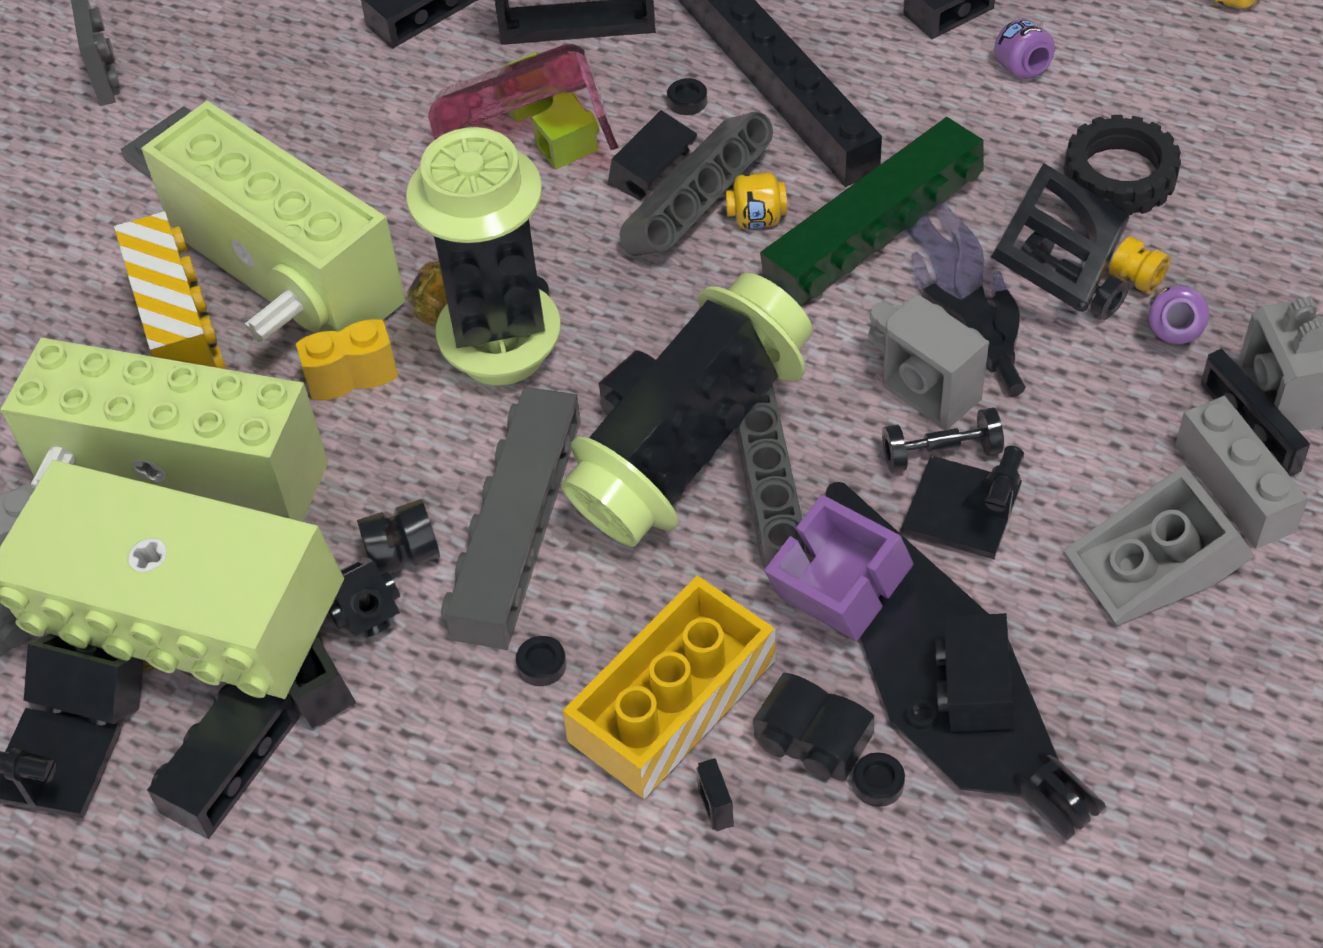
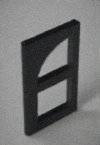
(1101, 219)

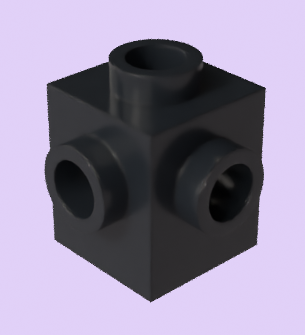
(379, 607)

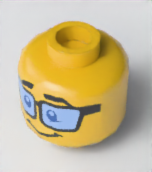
(756, 200)

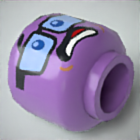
(1024, 48)
(1177, 314)

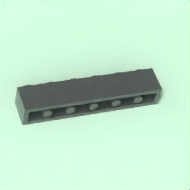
(512, 520)

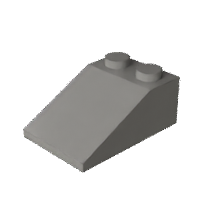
(1159, 549)

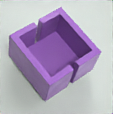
(849, 569)

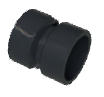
(414, 532)

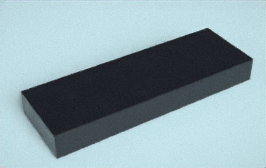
(1276, 432)

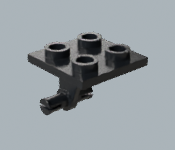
(965, 503)
(55, 762)

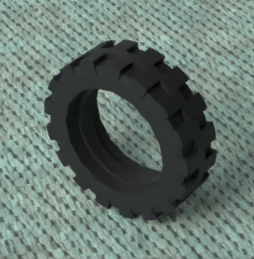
(1132, 136)

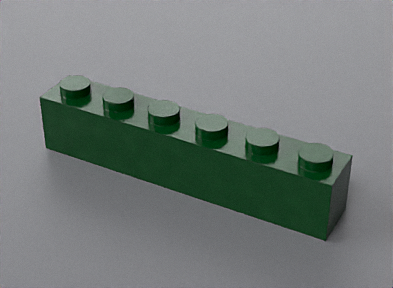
(873, 211)

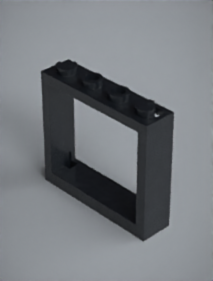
(573, 20)

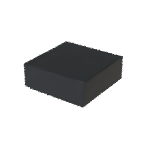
(714, 795)

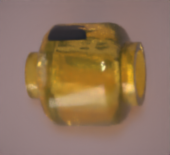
(427, 293)

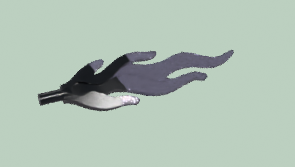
(961, 290)

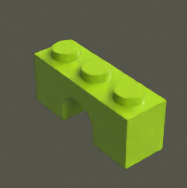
(560, 127)

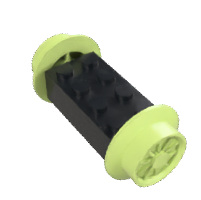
(477, 205)
(686, 407)

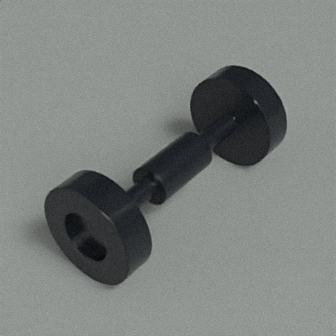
(1107, 297)
(989, 432)

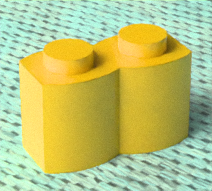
(347, 359)

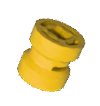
(1142, 266)

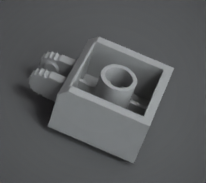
(929, 358)
(1286, 359)

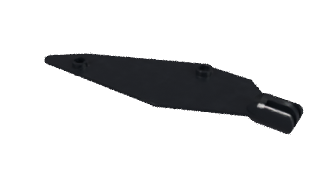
(906, 673)

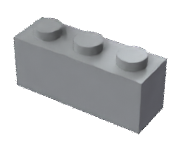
(1240, 472)

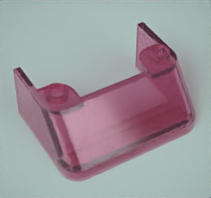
(517, 85)

